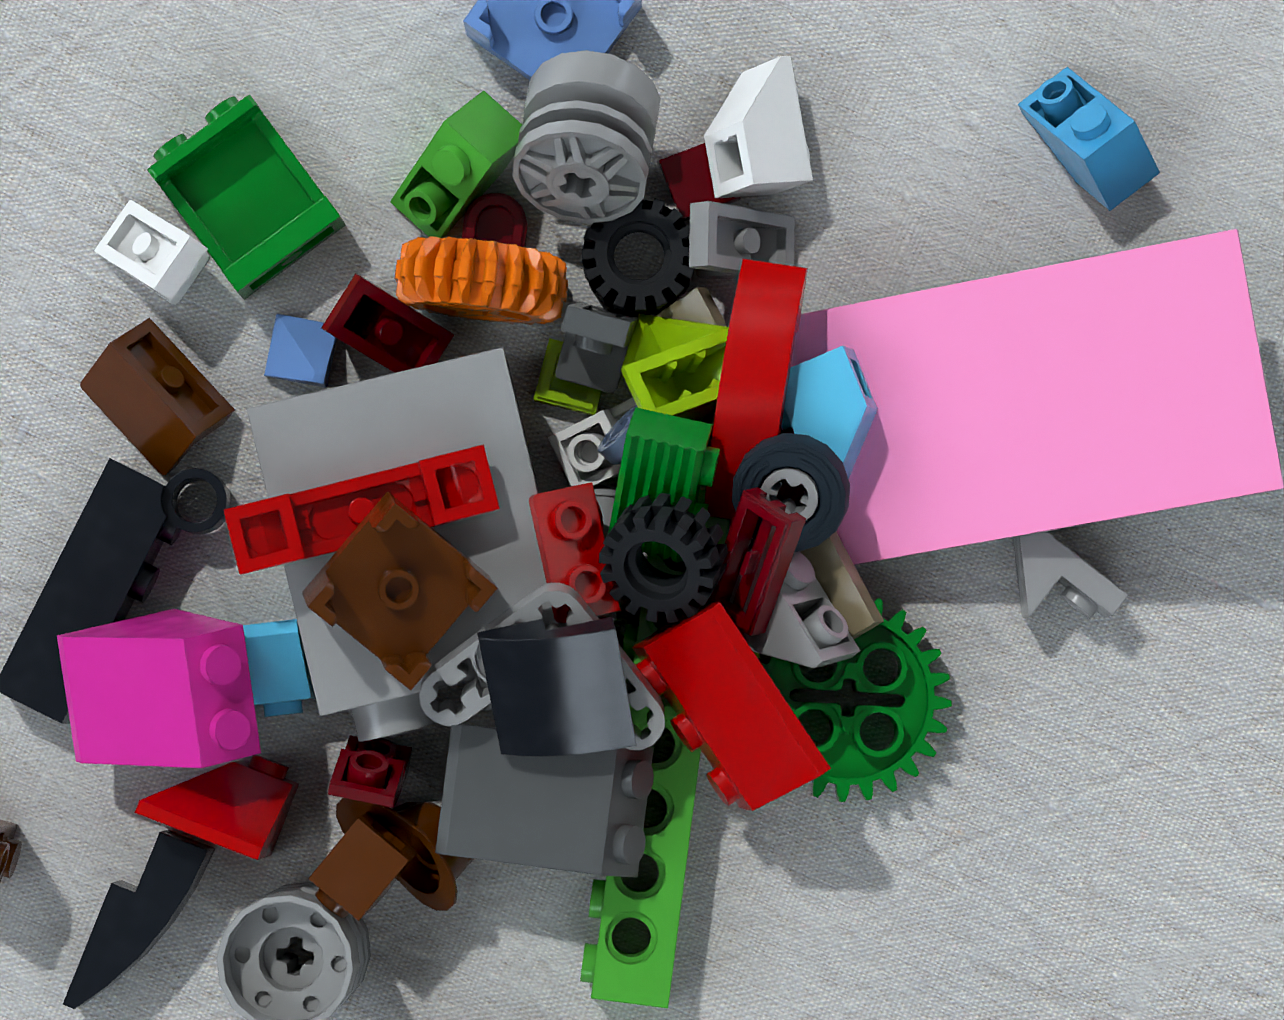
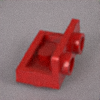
(569, 543)

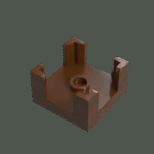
(397, 588)

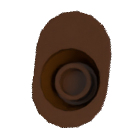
(429, 875)

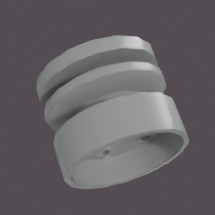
(586, 137)
(266, 979)

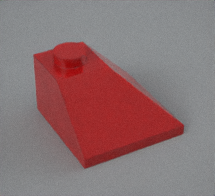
(230, 806)

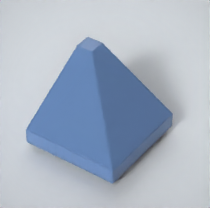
(300, 351)

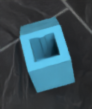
(831, 403)

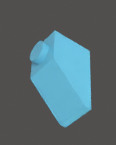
(278, 667)

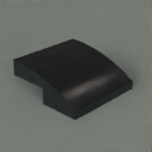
(557, 688)

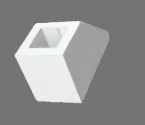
(759, 135)

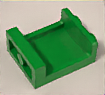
(244, 194)

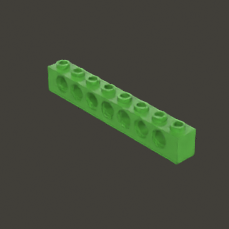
(647, 975)

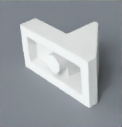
(153, 252)

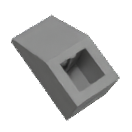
(803, 622)

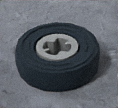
(804, 462)

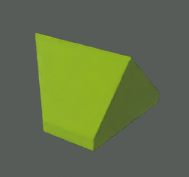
(675, 366)

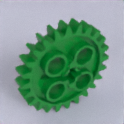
(844, 750)

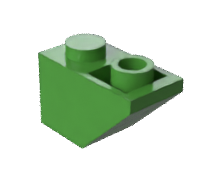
(458, 165)

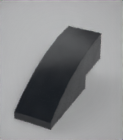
(138, 915)

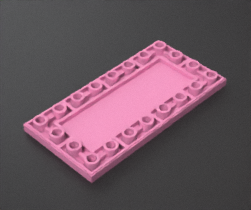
(1054, 398)

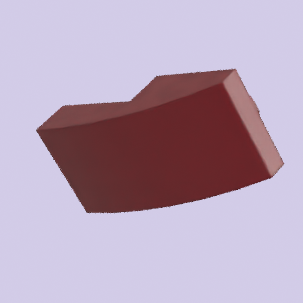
(371, 771)

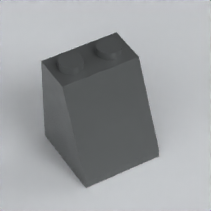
(544, 809)

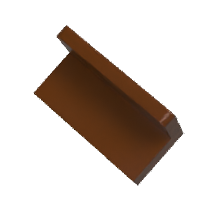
(155, 395)

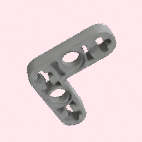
(530, 608)

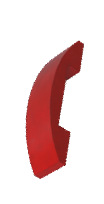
(754, 369)
(323, 517)

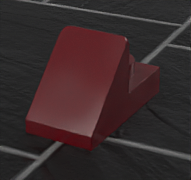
(385, 327)

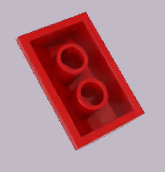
(729, 708)

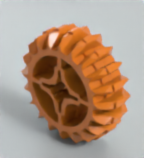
(481, 280)

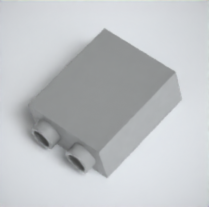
(386, 426)

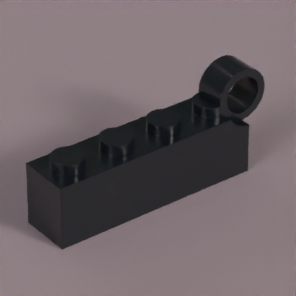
(101, 574)

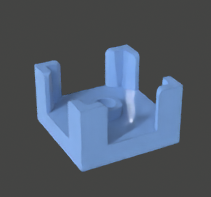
(537, 30)

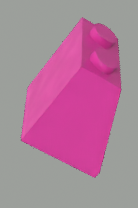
(160, 691)

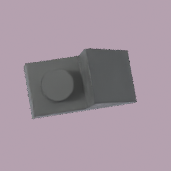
(594, 346)

